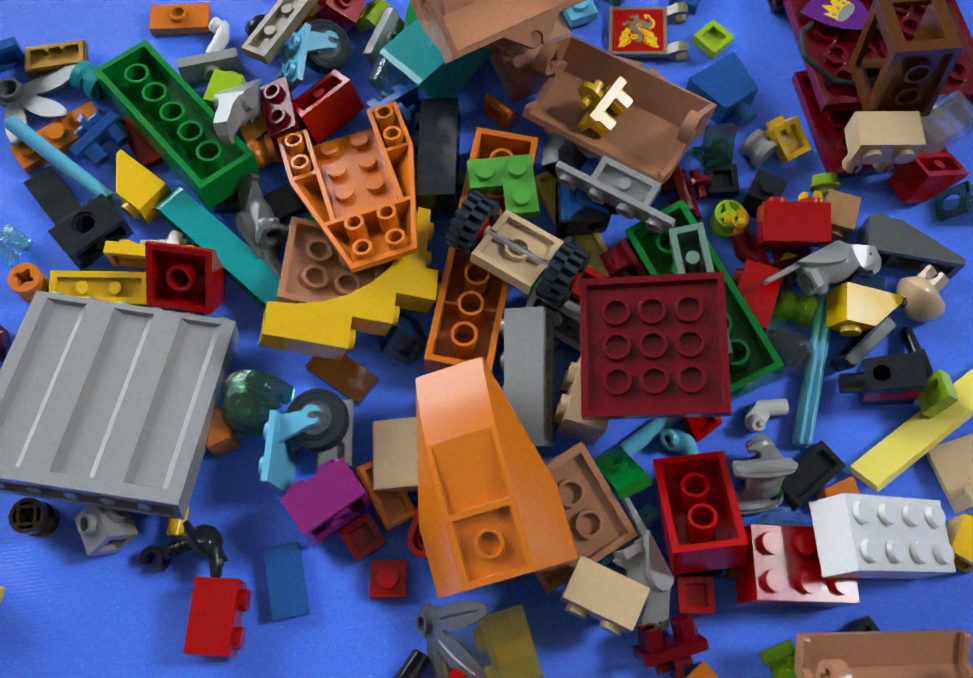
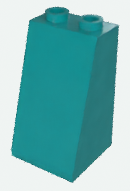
(423, 64)

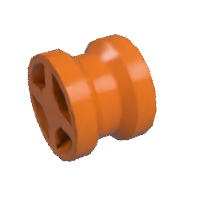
(265, 152)
(26, 290)

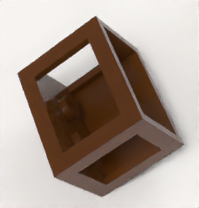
(912, 70)

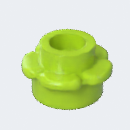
(824, 182)

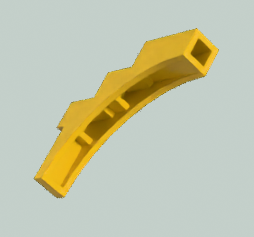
(331, 325)

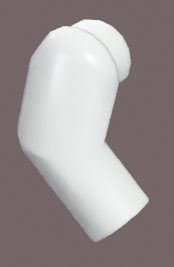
(221, 36)
(761, 411)

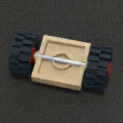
(516, 250)

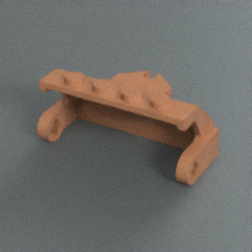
(497, 25)
(646, 136)
(884, 654)

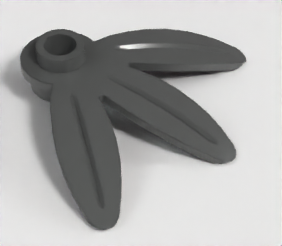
(26, 97)
(435, 622)

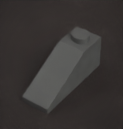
(907, 247)

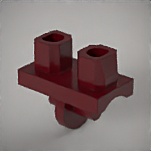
(687, 188)
(623, 260)
(672, 651)

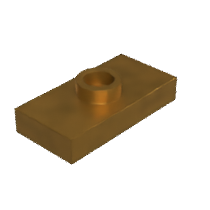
(50, 57)

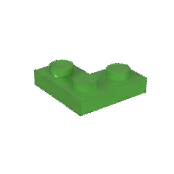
(508, 175)

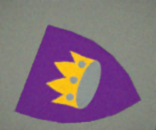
(837, 13)

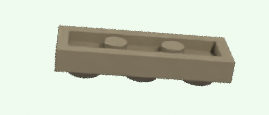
(276, 29)

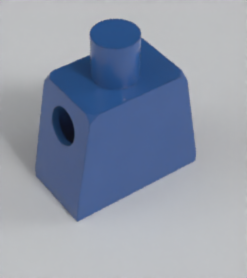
(729, 87)

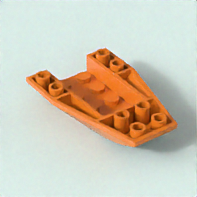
(359, 188)
(482, 485)

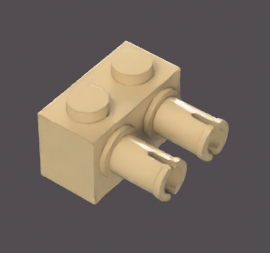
(882, 139)
(604, 596)

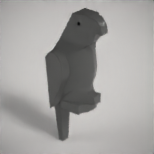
(258, 223)

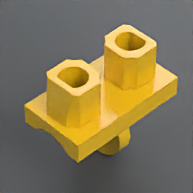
(612, 97)

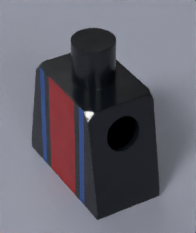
(887, 379)

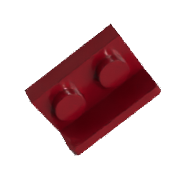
(279, 108)

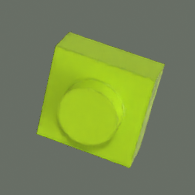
(371, 15)
(712, 39)
(937, 395)

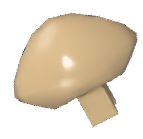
(921, 295)

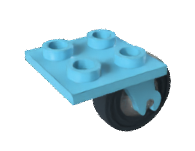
(318, 45)
(313, 422)

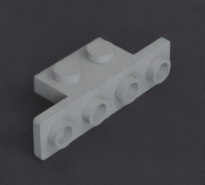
(621, 188)

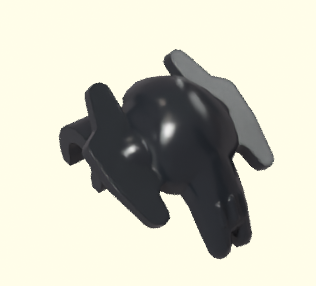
(201, 539)

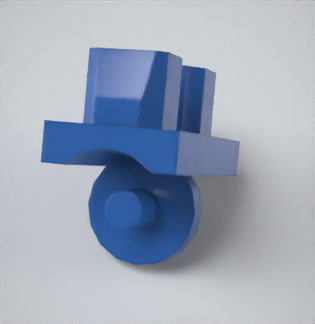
(406, 99)
(97, 131)

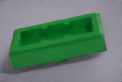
(622, 473)

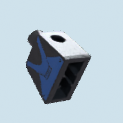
(578, 213)

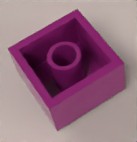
(326, 501)

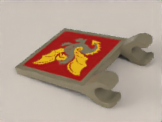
(643, 32)

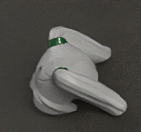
(763, 476)

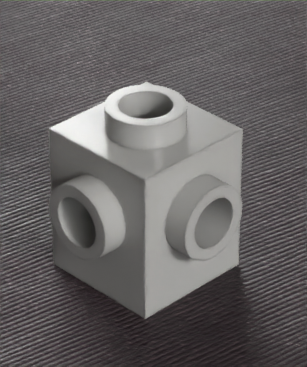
(105, 529)

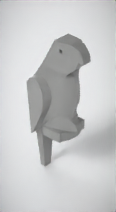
(236, 108)
(831, 265)
(648, 567)

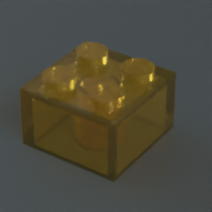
(507, 645)

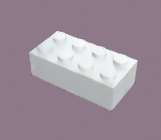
(881, 537)

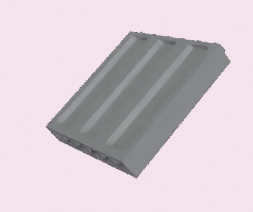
(110, 402)

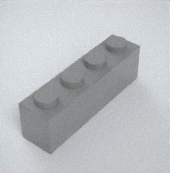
(530, 369)

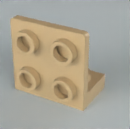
(954, 470)

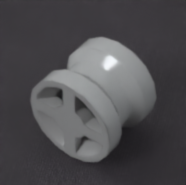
(757, 148)

